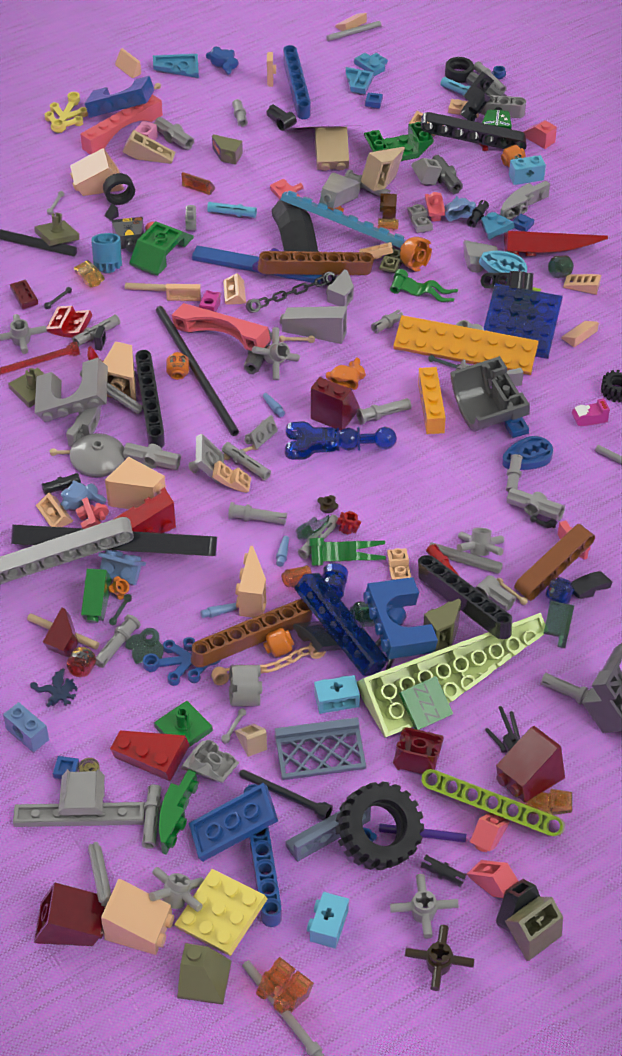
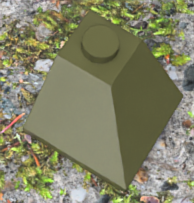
(203, 974)

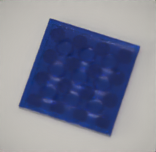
(524, 315)

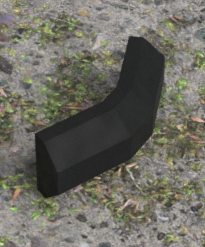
(294, 227)

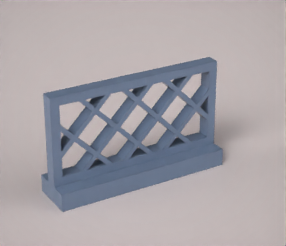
(314, 732)

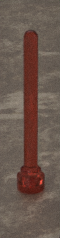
(71, 349)

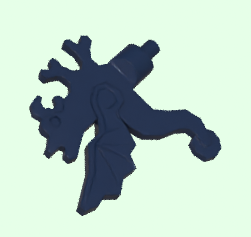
(57, 690)

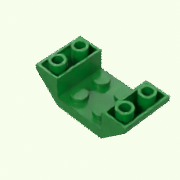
(414, 142)
(155, 245)

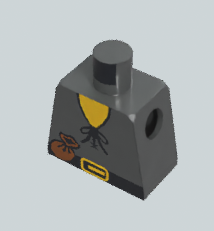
(129, 231)

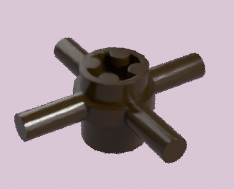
(439, 950)

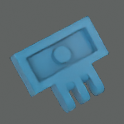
(373, 63)

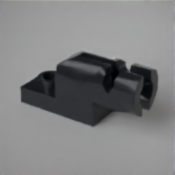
(476, 97)

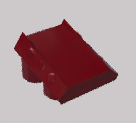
(417, 750)

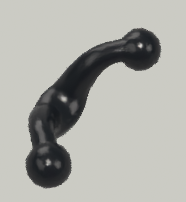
(549, 524)

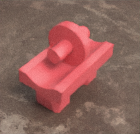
(435, 206)
(93, 513)

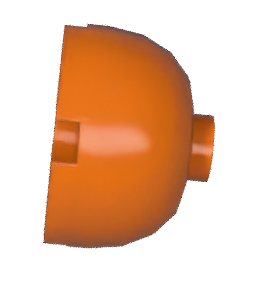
(415, 253)

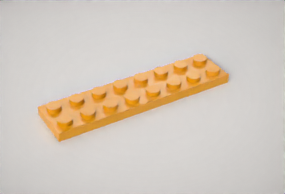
(465, 343)

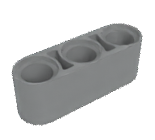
(515, 105)

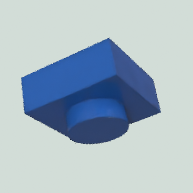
(373, 100)
(523, 222)
(517, 427)
(64, 763)

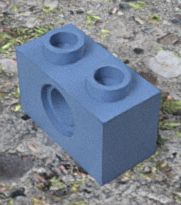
(26, 727)

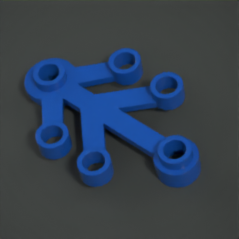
(183, 659)

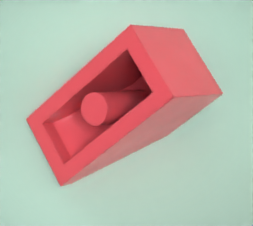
(542, 134)
(489, 832)
(493, 877)

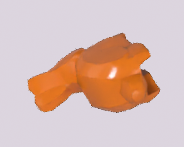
(347, 375)

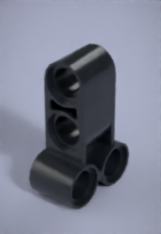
(515, 279)

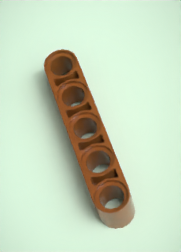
(554, 562)

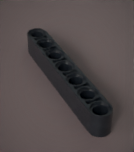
(472, 131)
(150, 398)
(473, 602)

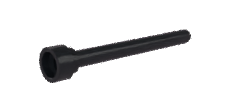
(322, 810)

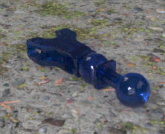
(328, 439)

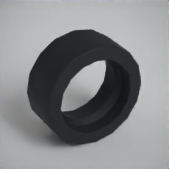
(458, 63)
(116, 179)

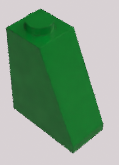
(95, 595)

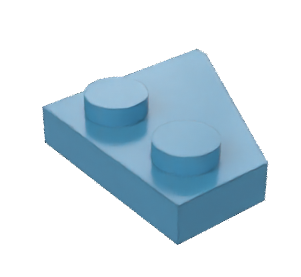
(359, 80)
(496, 224)

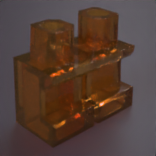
(284, 986)

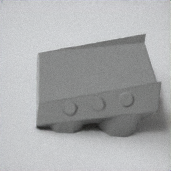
(473, 252)
(210, 762)
(82, 793)

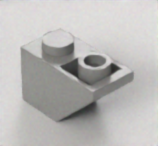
(427, 170)
(341, 290)

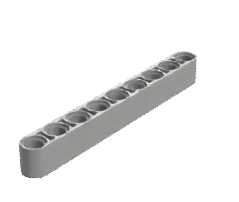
(65, 549)

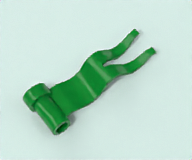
(403, 282)
(341, 551)

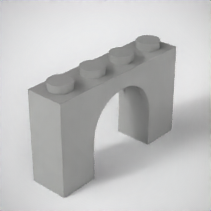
(89, 395)

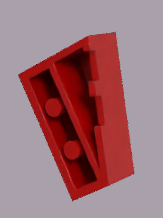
(153, 516)
(151, 751)

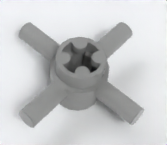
(21, 333)
(276, 353)
(480, 542)
(176, 890)
(420, 900)

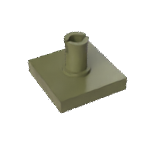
(56, 232)
(25, 386)

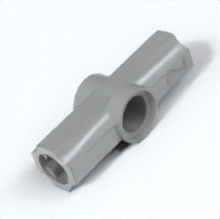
(174, 133)
(152, 456)
(535, 504)

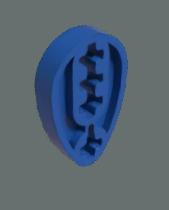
(535, 452)

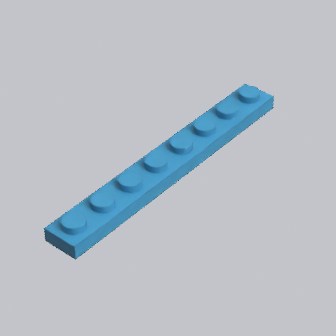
(338, 216)

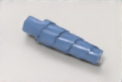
(274, 405)
(282, 551)
(217, 610)

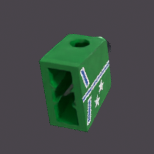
(498, 118)

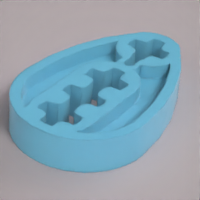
(502, 262)

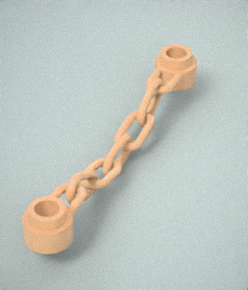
(221, 676)

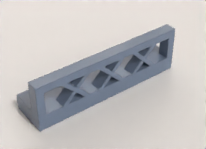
(318, 836)

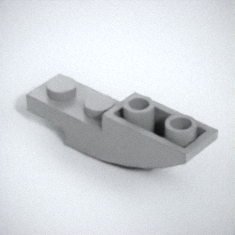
(522, 198)
(84, 424)

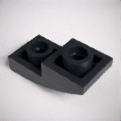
(588, 584)

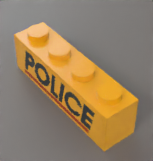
(431, 400)

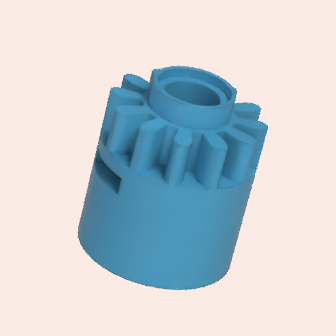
(106, 252)

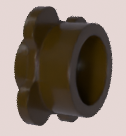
(327, 504)

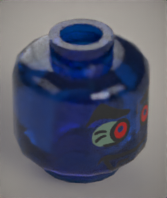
(560, 590)

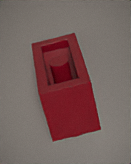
(61, 635)

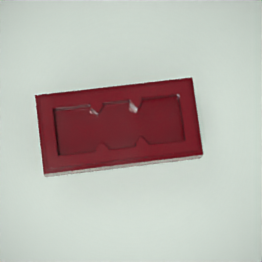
(24, 294)

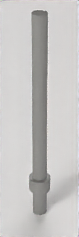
(312, 1048)

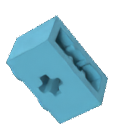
(527, 170)
(336, 694)
(328, 931)

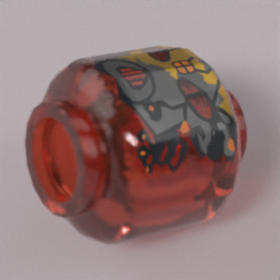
(81, 662)

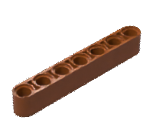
(314, 262)
(248, 633)

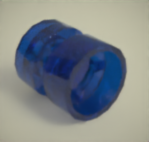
(336, 577)

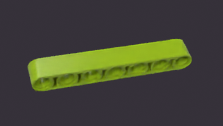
(482, 802)

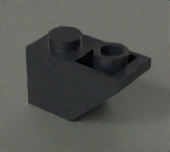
(515, 899)

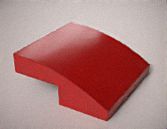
(68, 322)

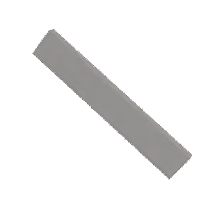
(47, 815)

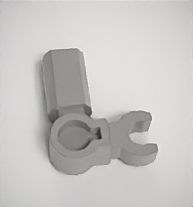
(190, 218)

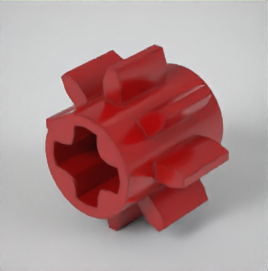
(348, 522)

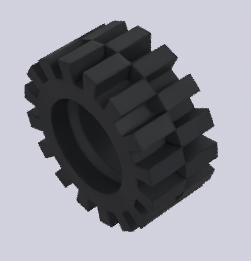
(607, 387)

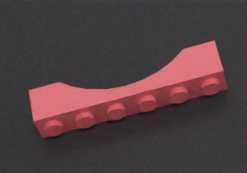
(100, 134)
(192, 319)

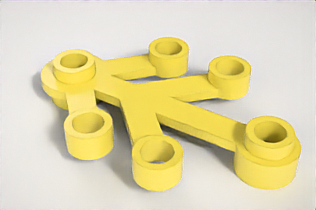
(60, 124)

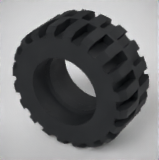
(405, 817)

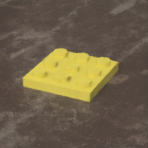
(225, 913)

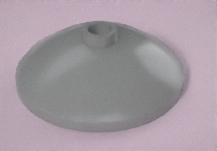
(97, 454)

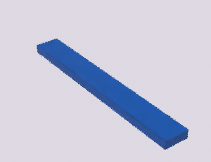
(239, 261)

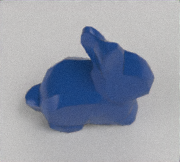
(223, 58)

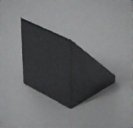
(112, 212)

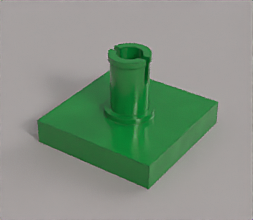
(184, 721)

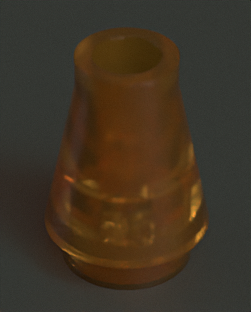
(293, 575)

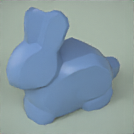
(459, 208)
(76, 492)

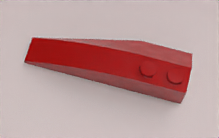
(543, 242)

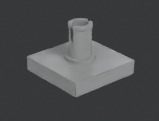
(206, 456)

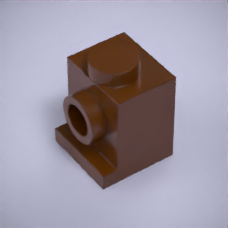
(388, 205)

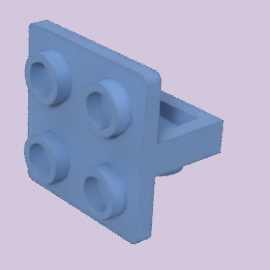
(125, 566)

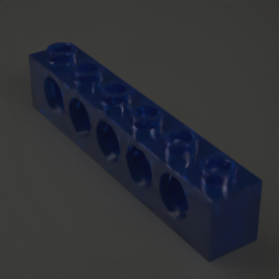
(341, 624)

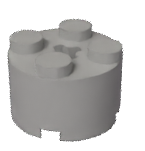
(245, 685)

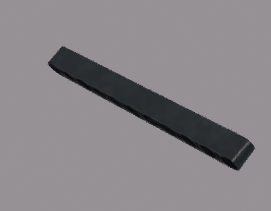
(141, 541)

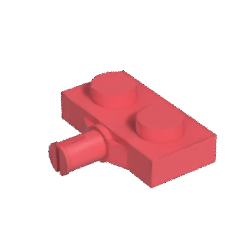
(282, 186)

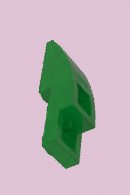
(173, 809)

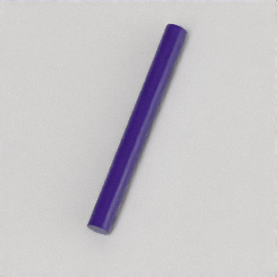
(428, 833)

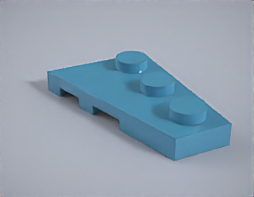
(177, 64)

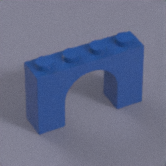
(101, 101)
(397, 639)

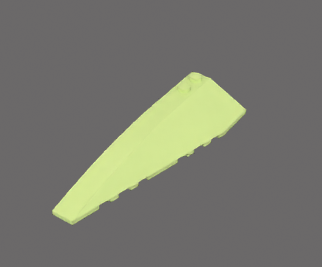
(456, 668)

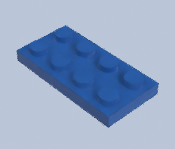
(233, 822)

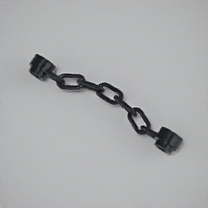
(324, 278)

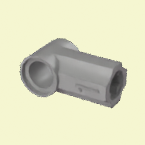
(491, 588)

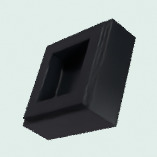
(100, 338)

